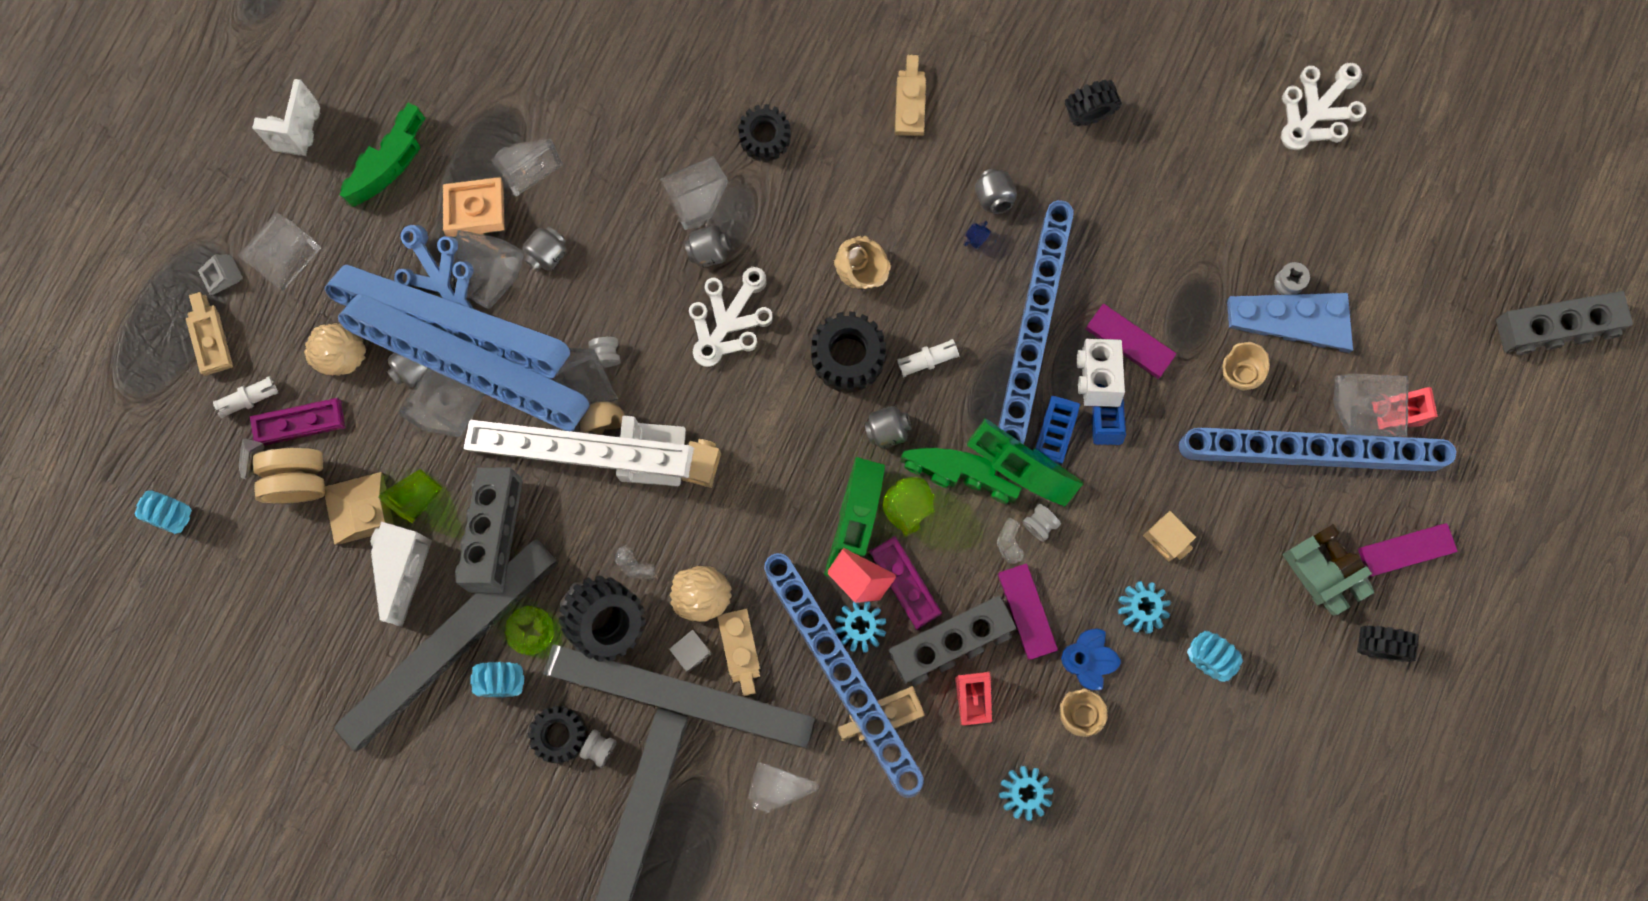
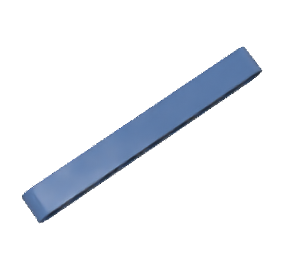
(1037, 314)
(508, 340)
(464, 362)
(1330, 445)
(844, 689)

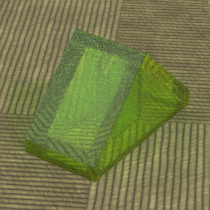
(411, 495)

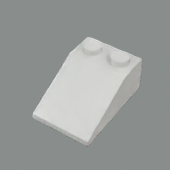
(397, 565)

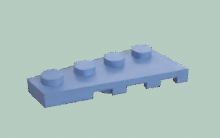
(1300, 317)

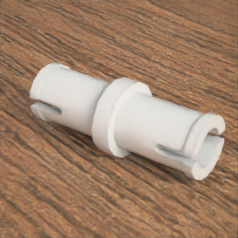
(928, 358)
(245, 397)

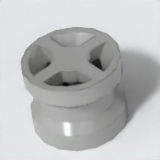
(1287, 284)
(606, 350)
(1041, 522)
(598, 748)

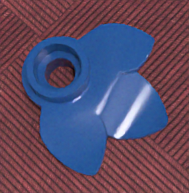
(1095, 659)

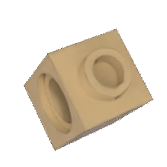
(703, 463)
(1170, 537)

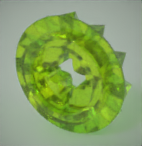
(533, 644)

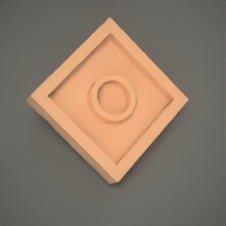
(473, 206)

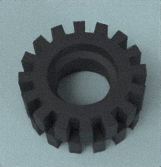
(1093, 103)
(759, 117)
(1388, 643)
(539, 730)

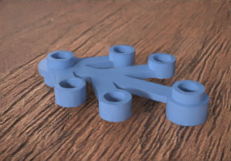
(439, 276)

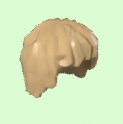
(862, 263)
(334, 350)
(700, 593)

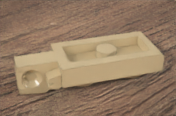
(910, 99)
(207, 336)
(740, 649)
(899, 708)

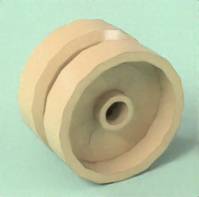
(288, 475)

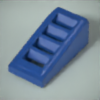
(1064, 405)
(1108, 431)

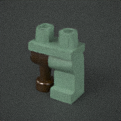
(1328, 579)

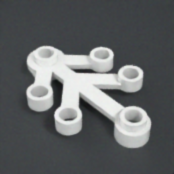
(1319, 109)
(727, 320)

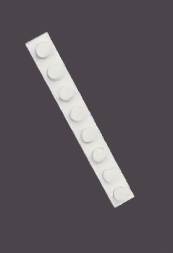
(579, 448)

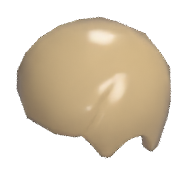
(1246, 366)
(601, 417)
(1083, 713)

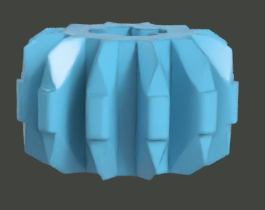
(163, 511)
(1149, 598)
(854, 634)
(1215, 656)
(497, 679)
(1023, 782)

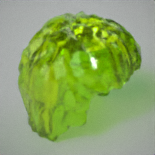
(908, 504)

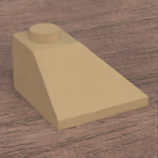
(355, 507)

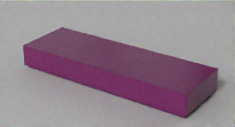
(1136, 343)
(298, 421)
(1408, 549)
(908, 585)
(1027, 611)

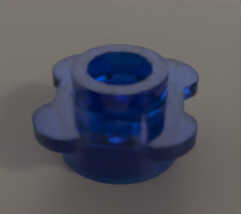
(977, 234)

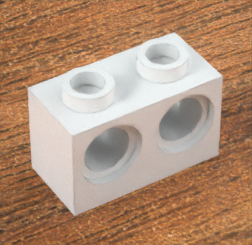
(1105, 372)

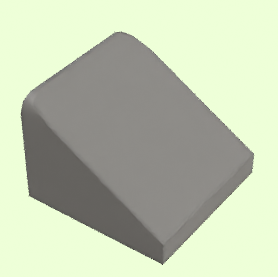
(219, 273)
(248, 449)
(690, 651)

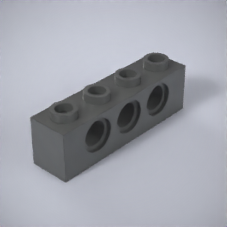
(1608, 309)
(490, 573)
(990, 612)

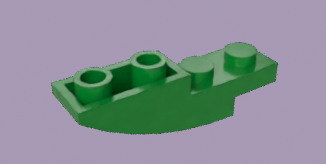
(380, 168)
(948, 465)
(1023, 465)
(858, 509)

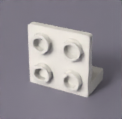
(295, 131)
(650, 432)

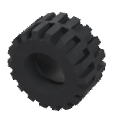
(848, 328)
(620, 629)

